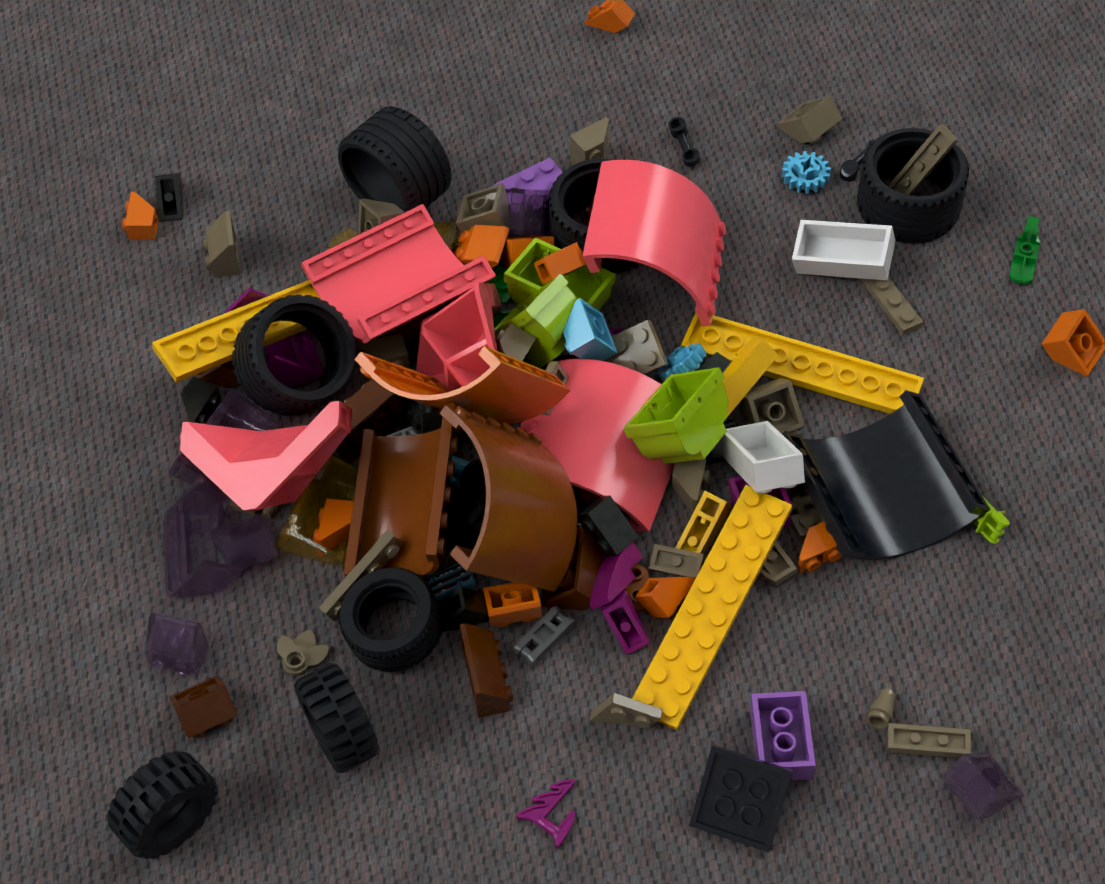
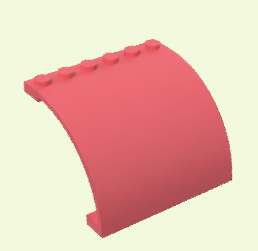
(658, 221)
(392, 274)
(590, 438)

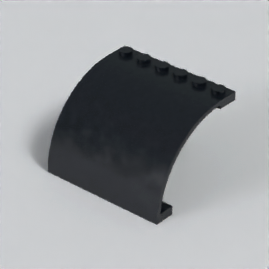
(890, 484)

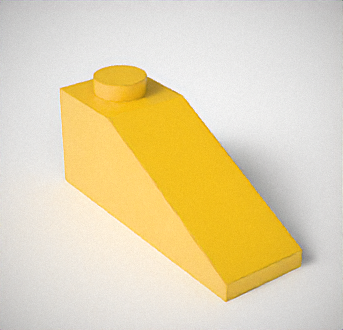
(704, 523)

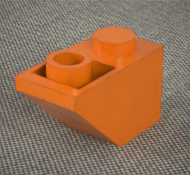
(610, 16)
(140, 220)
(562, 261)
(334, 523)
(817, 549)
(664, 595)

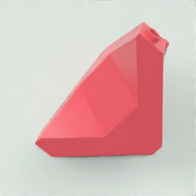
(456, 335)
(266, 465)

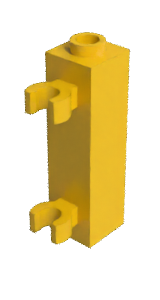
(746, 370)

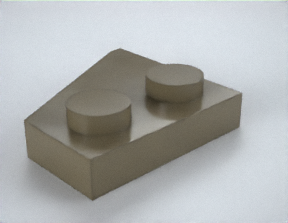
(626, 711)

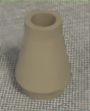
(881, 710)

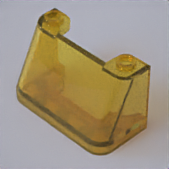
(333, 481)

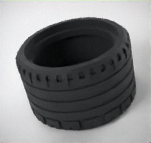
(395, 160)
(570, 193)
(912, 217)
(328, 327)

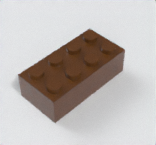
(370, 412)

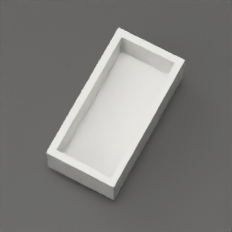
(843, 249)
(763, 457)

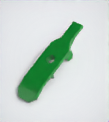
(1024, 261)

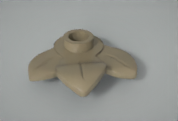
(301, 649)

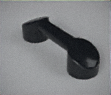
(679, 131)
(849, 168)

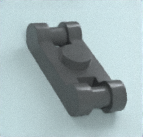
(544, 636)

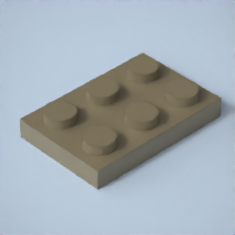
(639, 349)

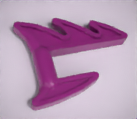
(538, 813)

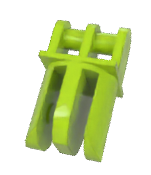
(992, 524)

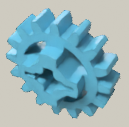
(806, 172)
(682, 360)

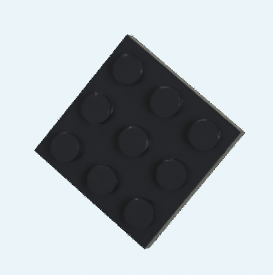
(741, 798)

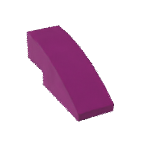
(614, 576)

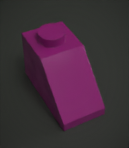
(626, 622)

